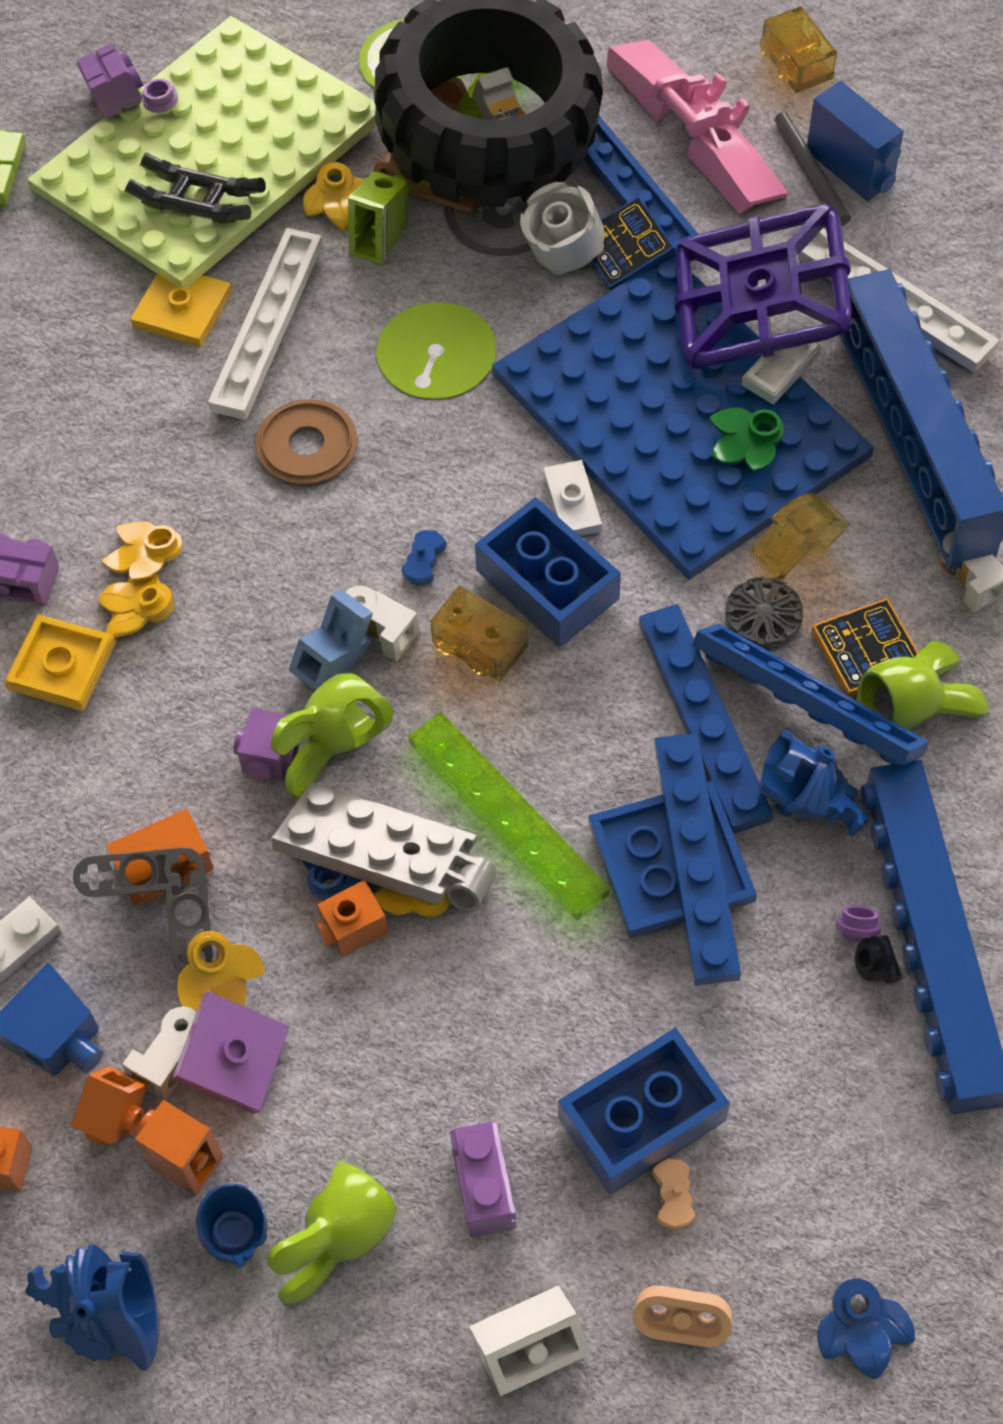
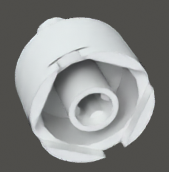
(562, 227)

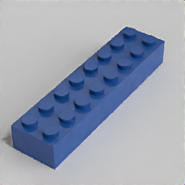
(923, 420)

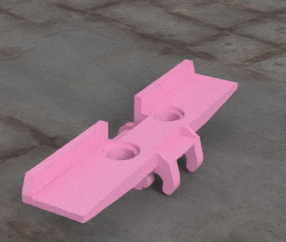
(728, 164)

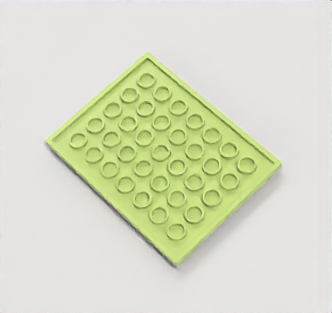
(238, 114)

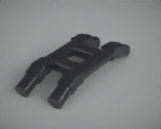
(182, 179)

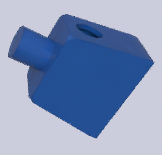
(50, 1025)

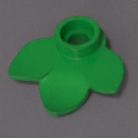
(743, 437)

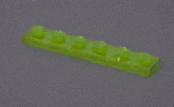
(509, 816)

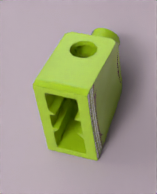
(377, 216)

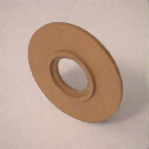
(297, 469)

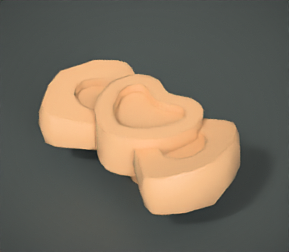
(674, 1194)

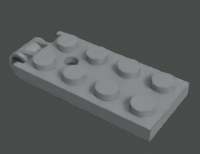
(370, 845)

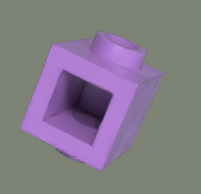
(254, 747)

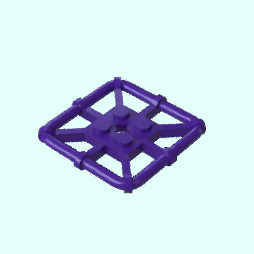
(779, 295)

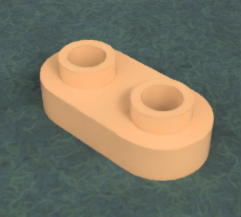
(682, 1318)

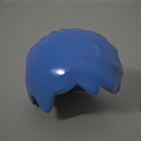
(231, 1223)

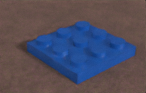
(641, 865)

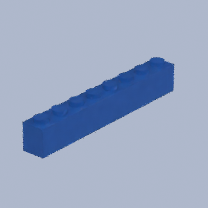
(936, 938)

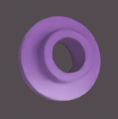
(159, 96)
(858, 923)

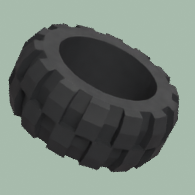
(482, 155)

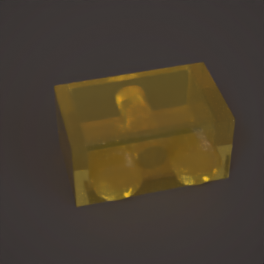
(798, 49)

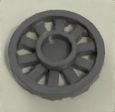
(764, 612)

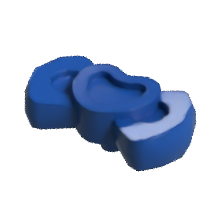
(423, 557)

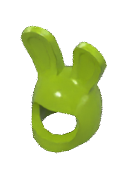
(917, 688)
(332, 725)
(339, 1226)

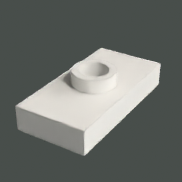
(776, 374)
(573, 497)

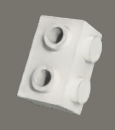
(530, 1340)

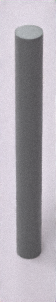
(811, 166)

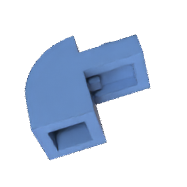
(336, 644)

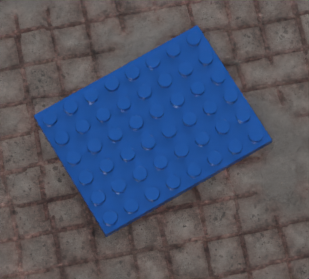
(639, 419)

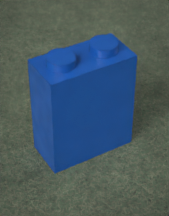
(854, 141)

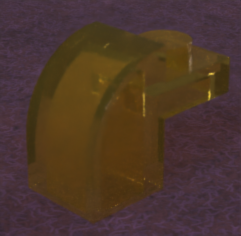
(799, 527)

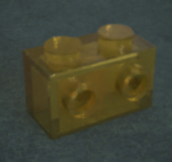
(478, 634)

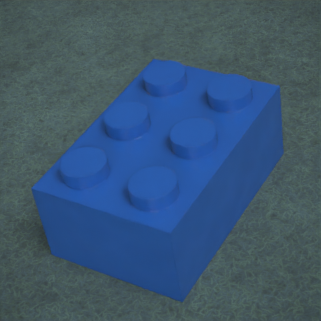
(547, 571)
(642, 1110)

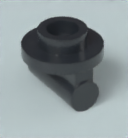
(877, 960)

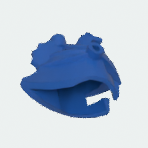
(809, 783)
(101, 1305)

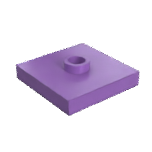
(231, 1052)

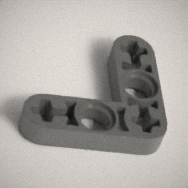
(161, 880)

